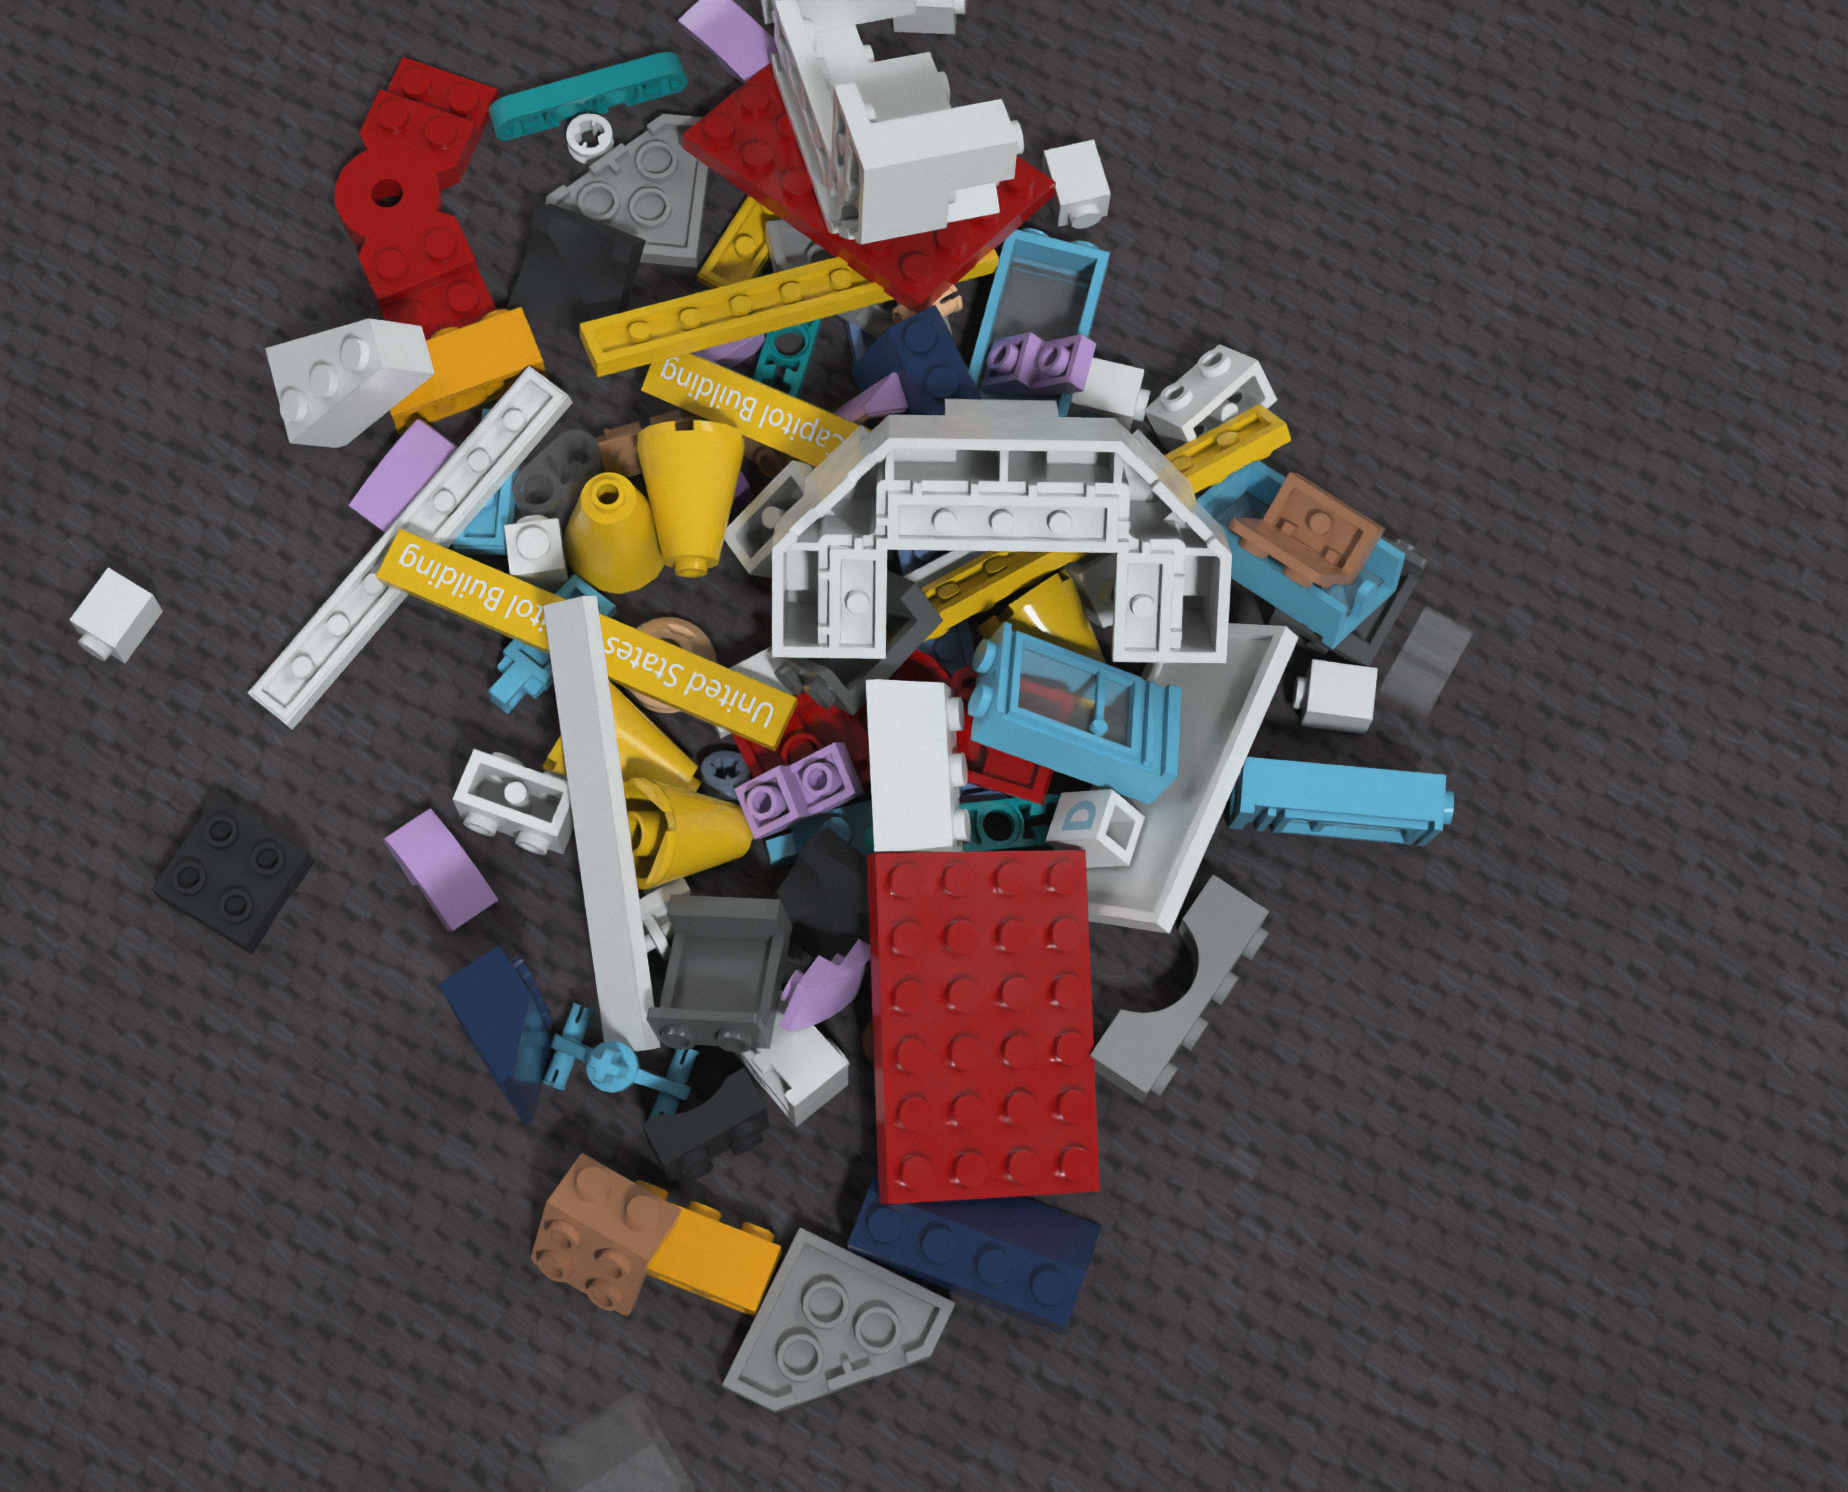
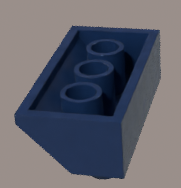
(925, 361)
(505, 1024)
(986, 1249)

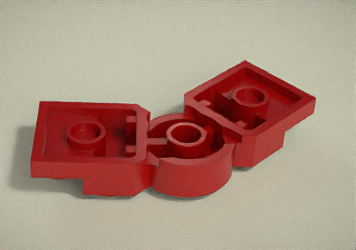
(414, 147)
(815, 728)

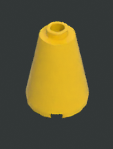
(691, 489)
(613, 536)
(1050, 614)
(641, 748)
(680, 831)

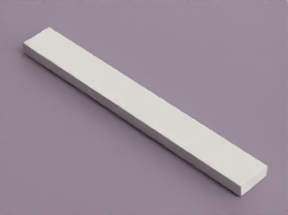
(437, 515)
(600, 821)

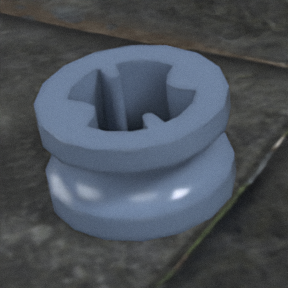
(723, 764)

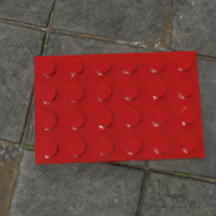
(757, 151)
(982, 1025)

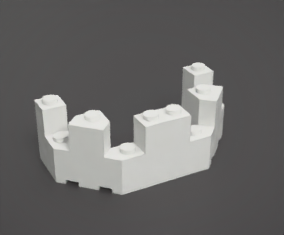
(882, 133)
(1000, 482)

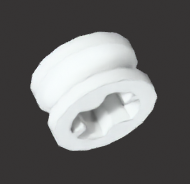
(585, 123)

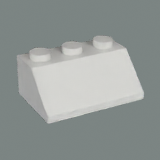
(916, 767)

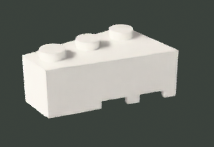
(346, 378)
(798, 1069)

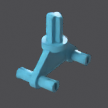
(615, 1065)

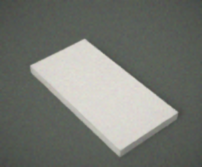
(1217, 728)

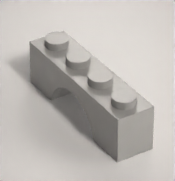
(1140, 1045)

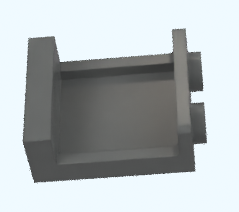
(1367, 638)
(843, 680)
(722, 973)

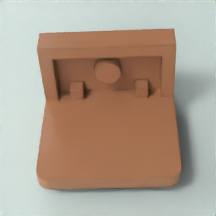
(1310, 534)
(602, 1234)

